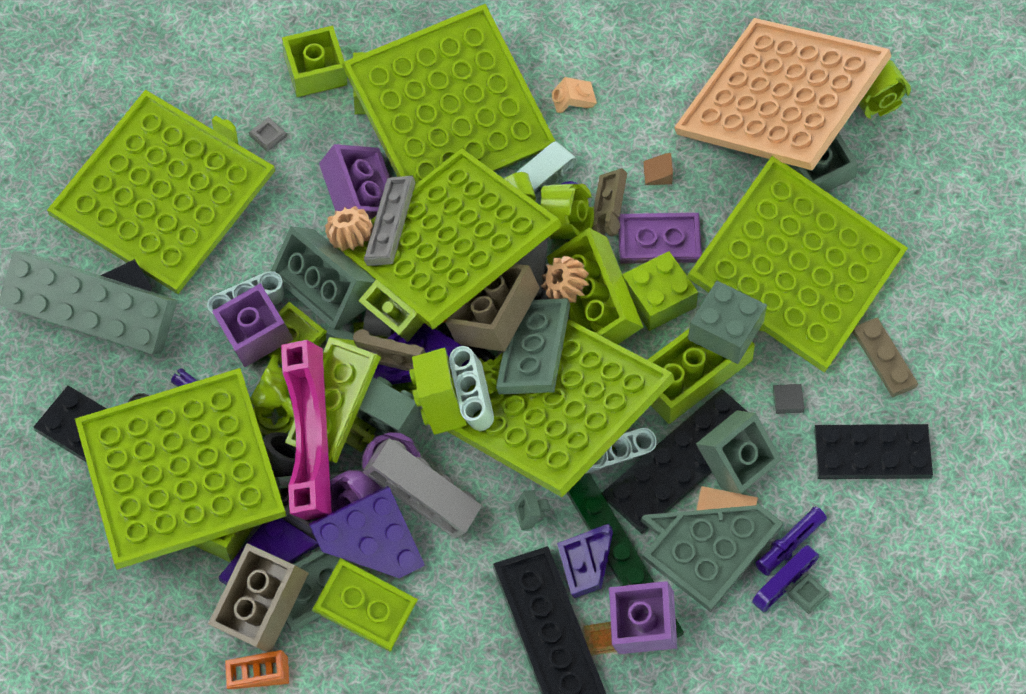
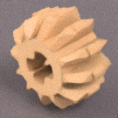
(348, 228)
(565, 279)

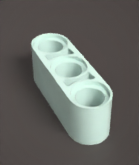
(549, 166)
(267, 279)
(479, 397)
(627, 448)

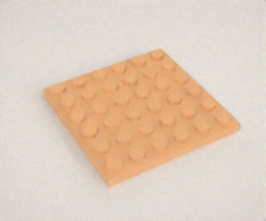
(783, 93)

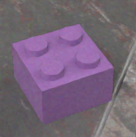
(252, 325)
(643, 617)

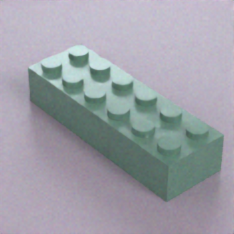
(87, 302)

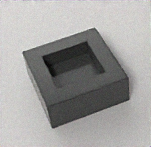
(788, 398)

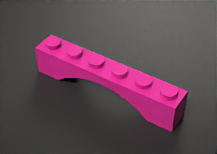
(310, 477)

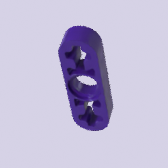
(789, 573)

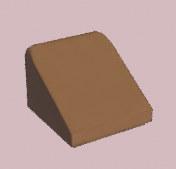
(658, 170)

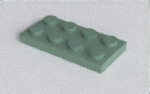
(535, 349)

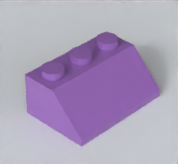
(355, 177)

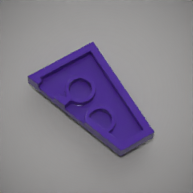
(276, 539)

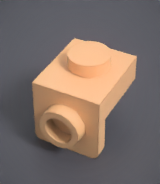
(573, 93)

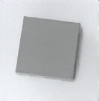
(267, 134)

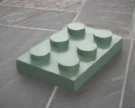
(320, 567)

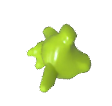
(272, 389)

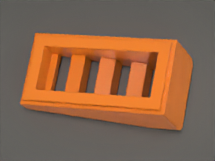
(269, 679)

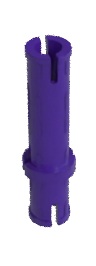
(782, 549)

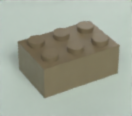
(496, 311)
(258, 598)

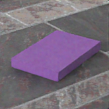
(653, 234)

